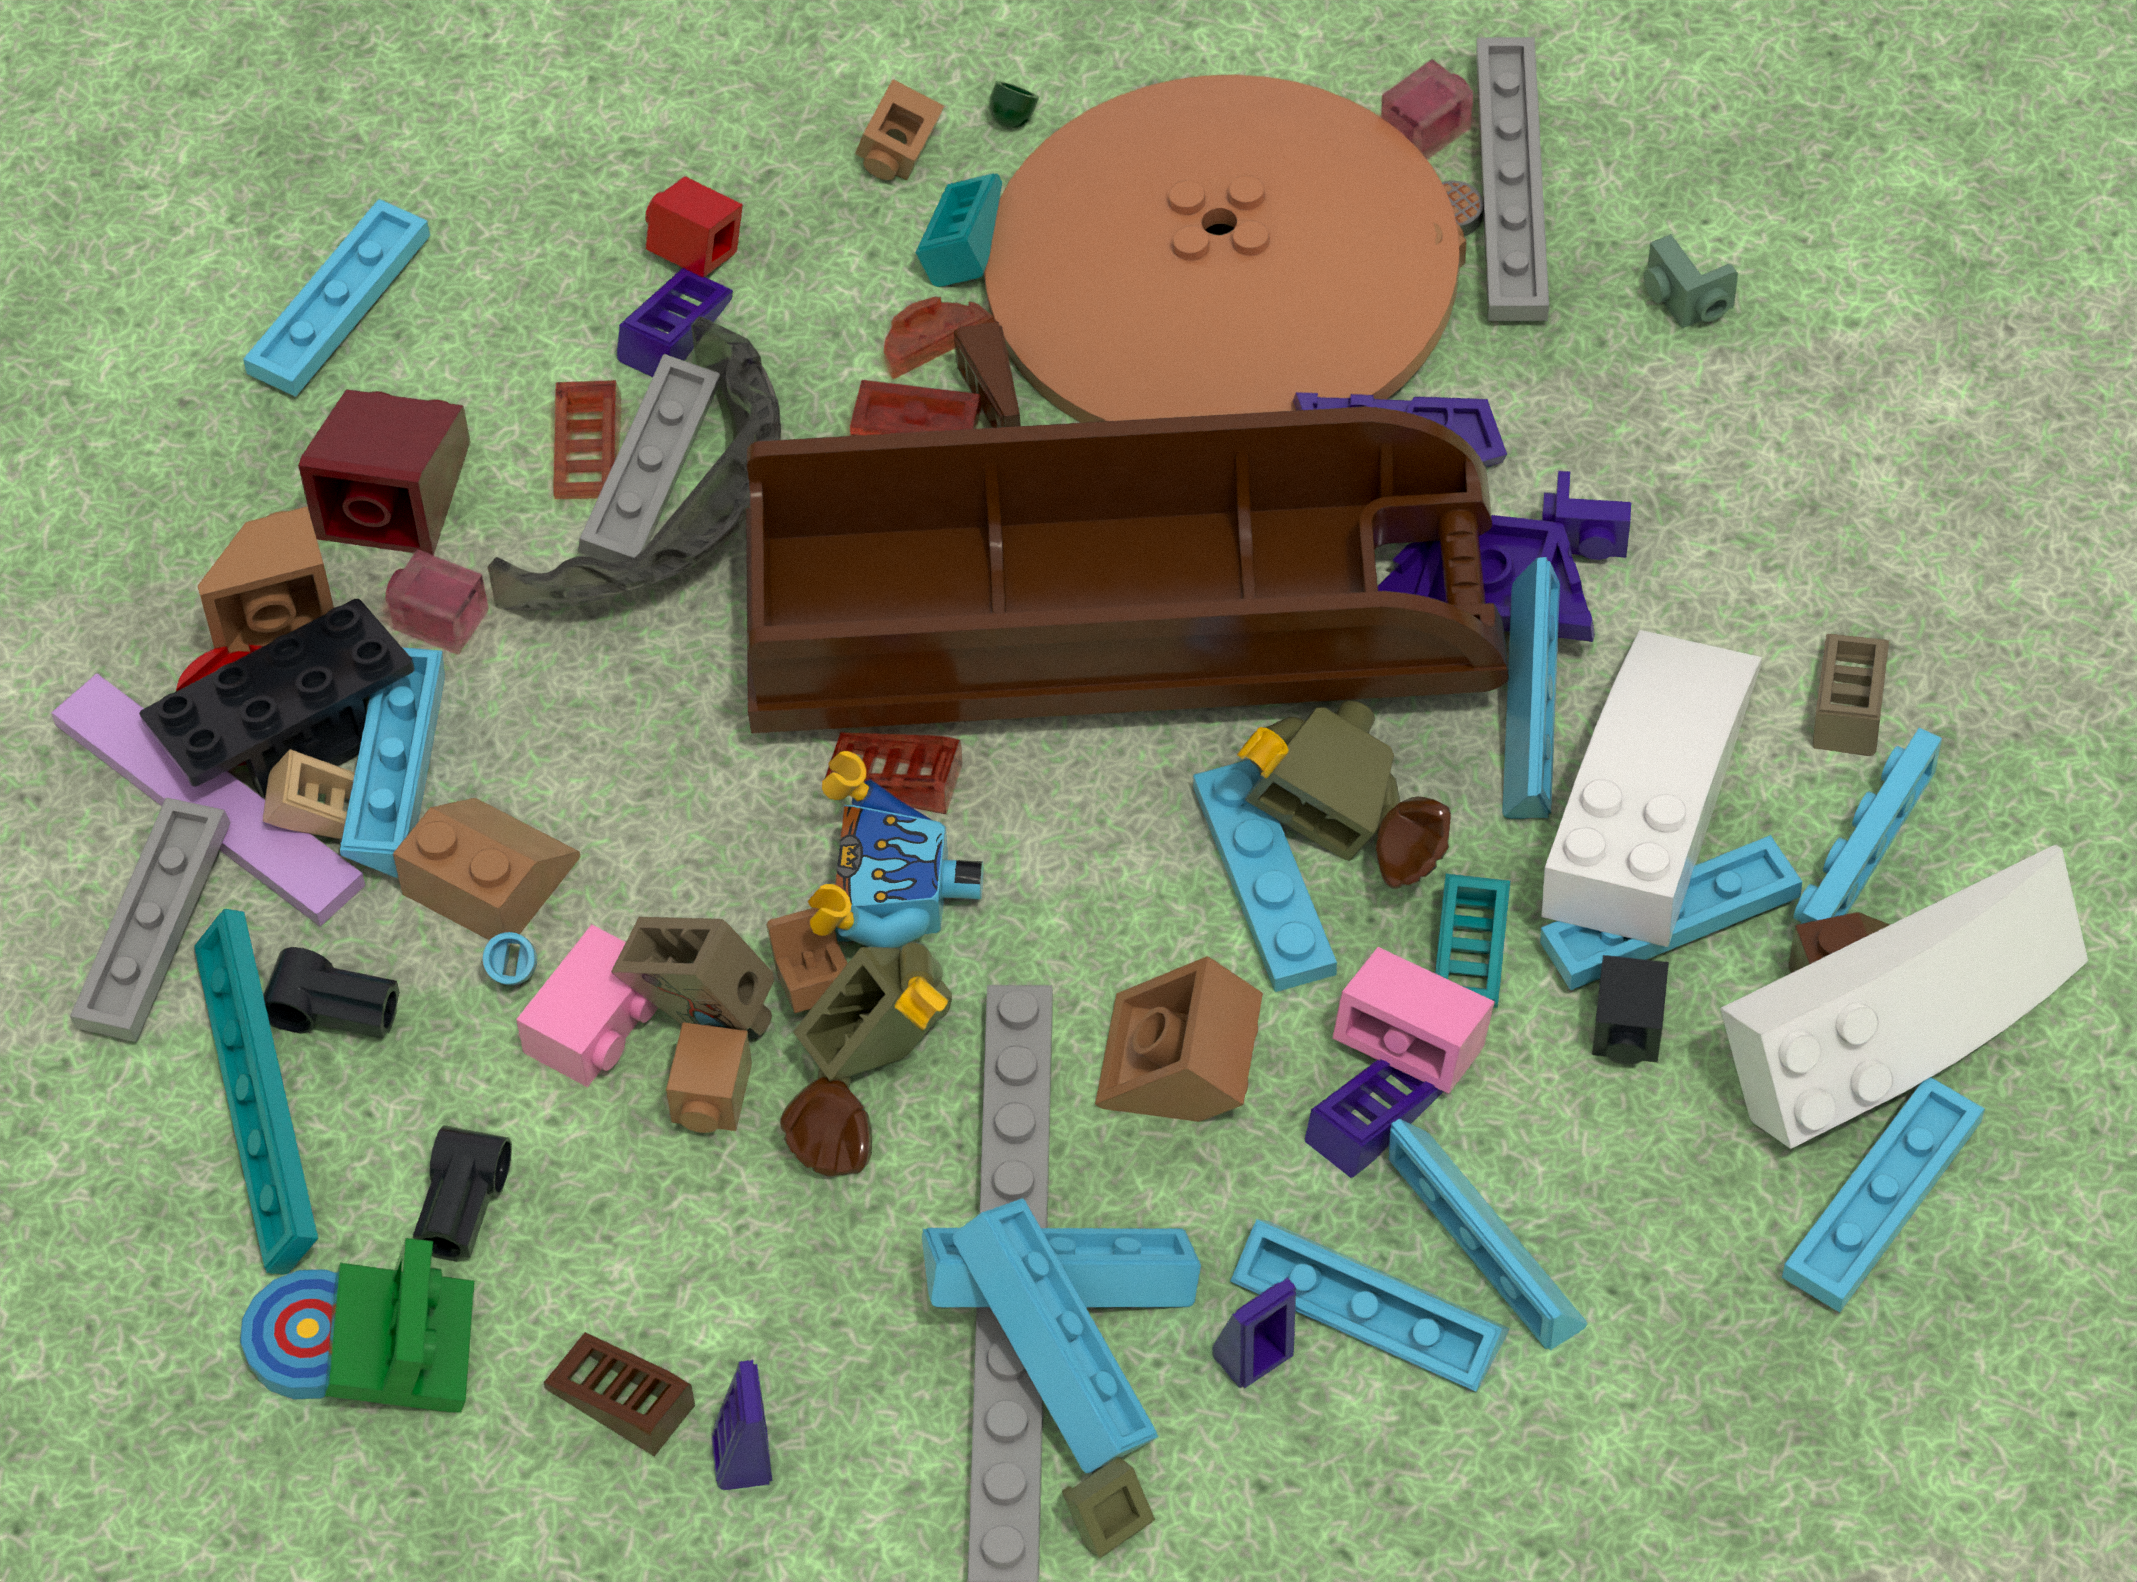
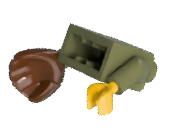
(1338, 791)
(860, 1022)

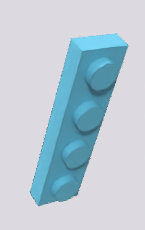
(336, 297)
(1876, 824)
(1264, 878)
(1718, 896)
(1882, 1193)

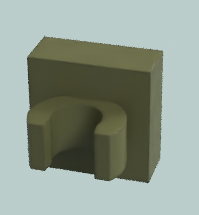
(1108, 1507)

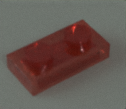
(907, 409)

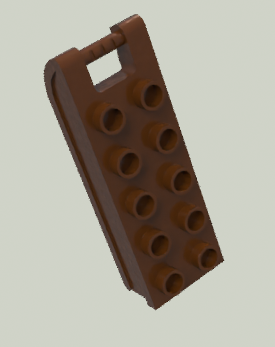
(1110, 569)

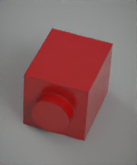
(693, 226)

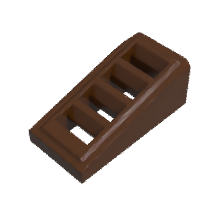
(987, 371)
(645, 1430)

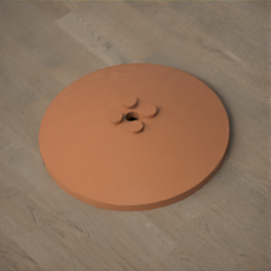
(1142, 314)

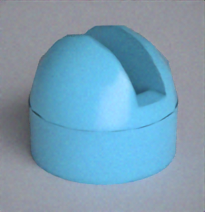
(497, 957)

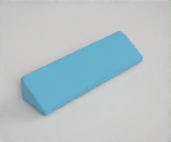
(1531, 692)
(393, 763)
(1483, 1235)
(1103, 1264)
(1372, 1304)
(1054, 1335)

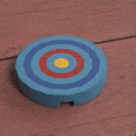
(289, 1333)

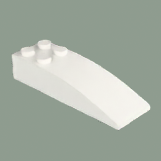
(1648, 788)
(1904, 1000)

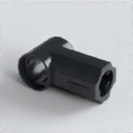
(312, 992)
(463, 1176)

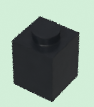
(1630, 1009)

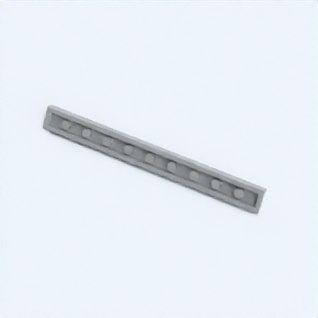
(1006, 1402)

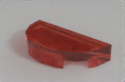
(927, 331)

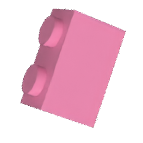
(583, 1011)
(1413, 1019)

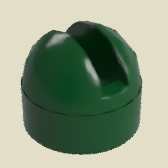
(1011, 104)

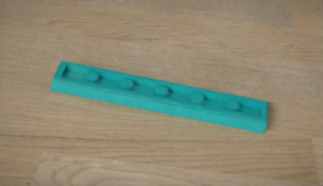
(255, 1093)

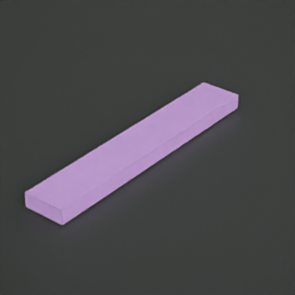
(282, 859)

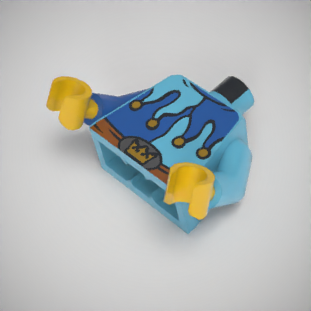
(888, 866)

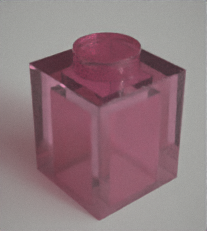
(1429, 107)
(436, 601)

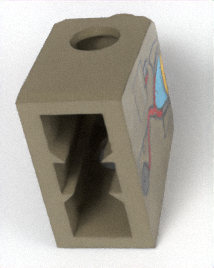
(697, 972)

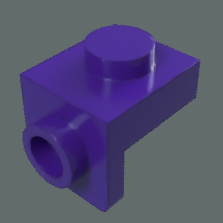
(1592, 526)

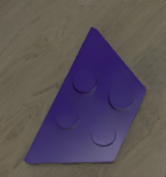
(1504, 555)

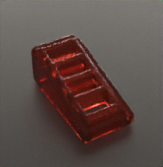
(585, 397)
(928, 751)

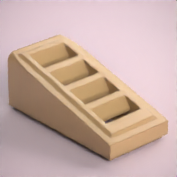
(303, 811)

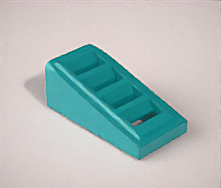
(960, 238)
(1474, 893)

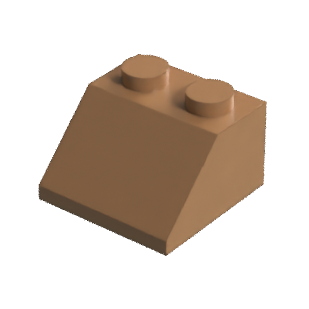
(266, 582)
(481, 866)
(1181, 1044)

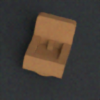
(804, 959)

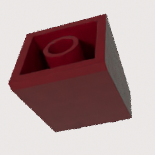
(384, 470)

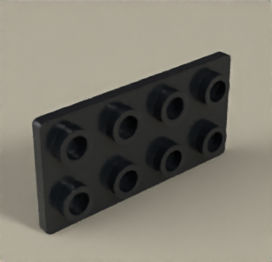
(283, 697)

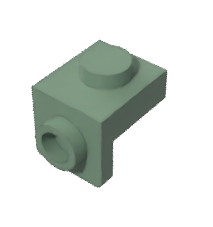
(1683, 289)

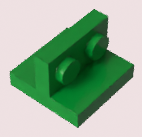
(401, 1333)

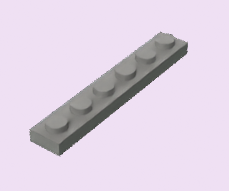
(1511, 179)

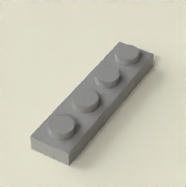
(649, 461)
(150, 919)

